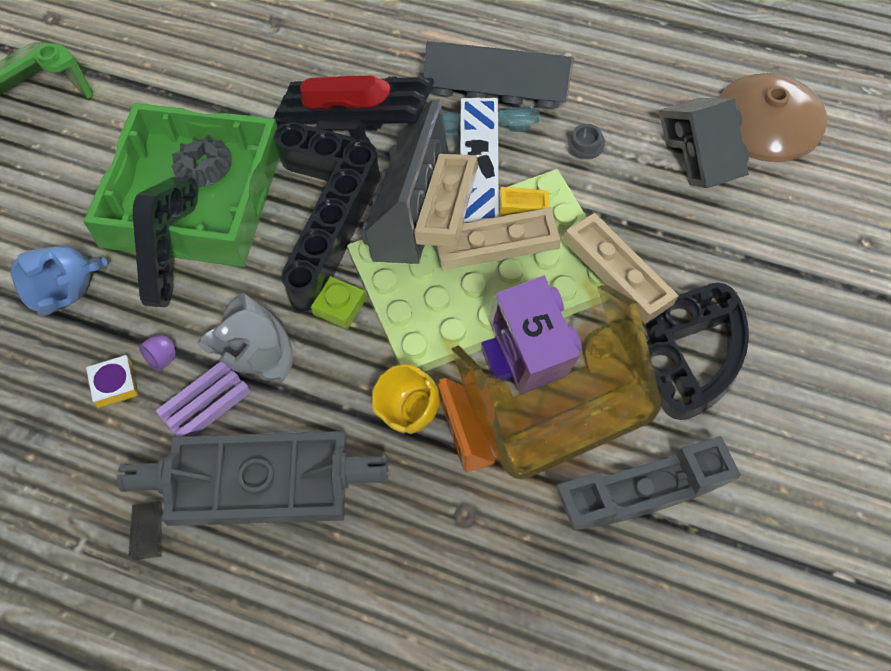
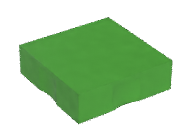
(225, 212)

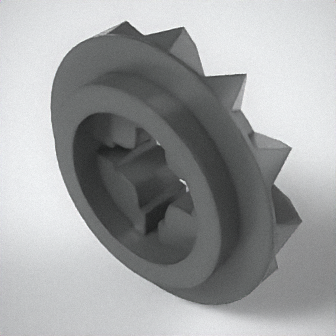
(209, 169)

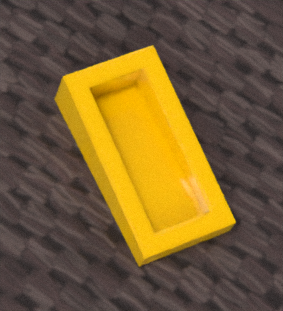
(522, 200)

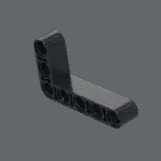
(352, 177)

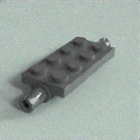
(254, 478)

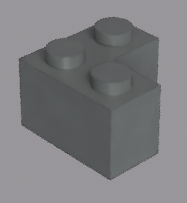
(709, 139)

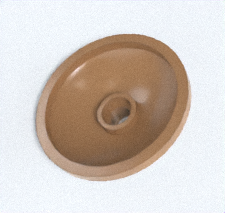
(778, 116)

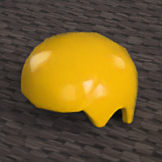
(405, 398)

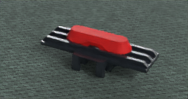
(354, 102)

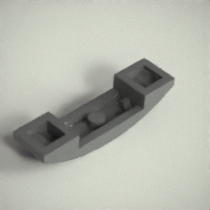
(649, 487)

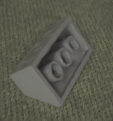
(498, 72)
(404, 189)

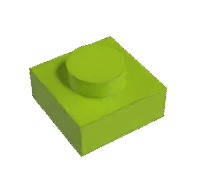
(339, 302)

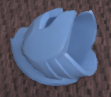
(52, 277)

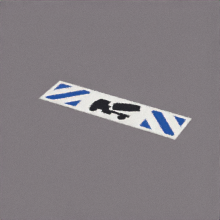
(480, 138)

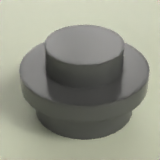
(586, 141)

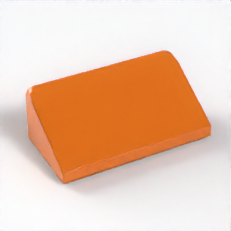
(465, 429)

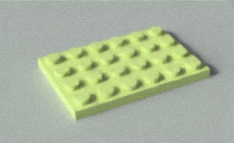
(435, 310)

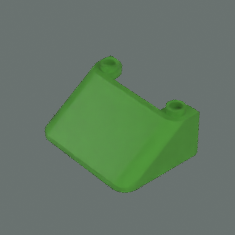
(38, 57)

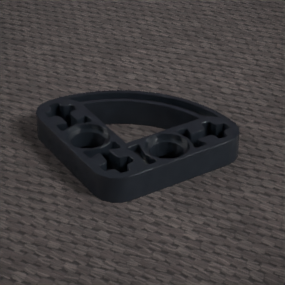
(666, 331)

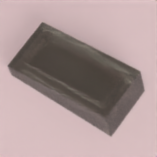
(146, 531)

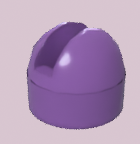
(158, 352)

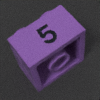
(534, 334)

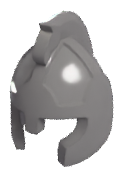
(250, 341)

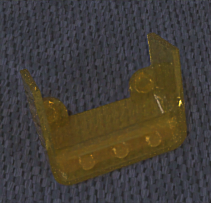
(574, 413)

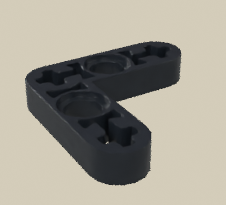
(152, 214)

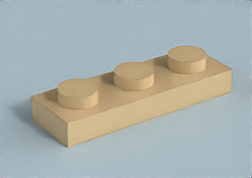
(446, 200)
(502, 239)
(619, 266)

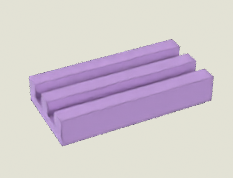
(199, 396)

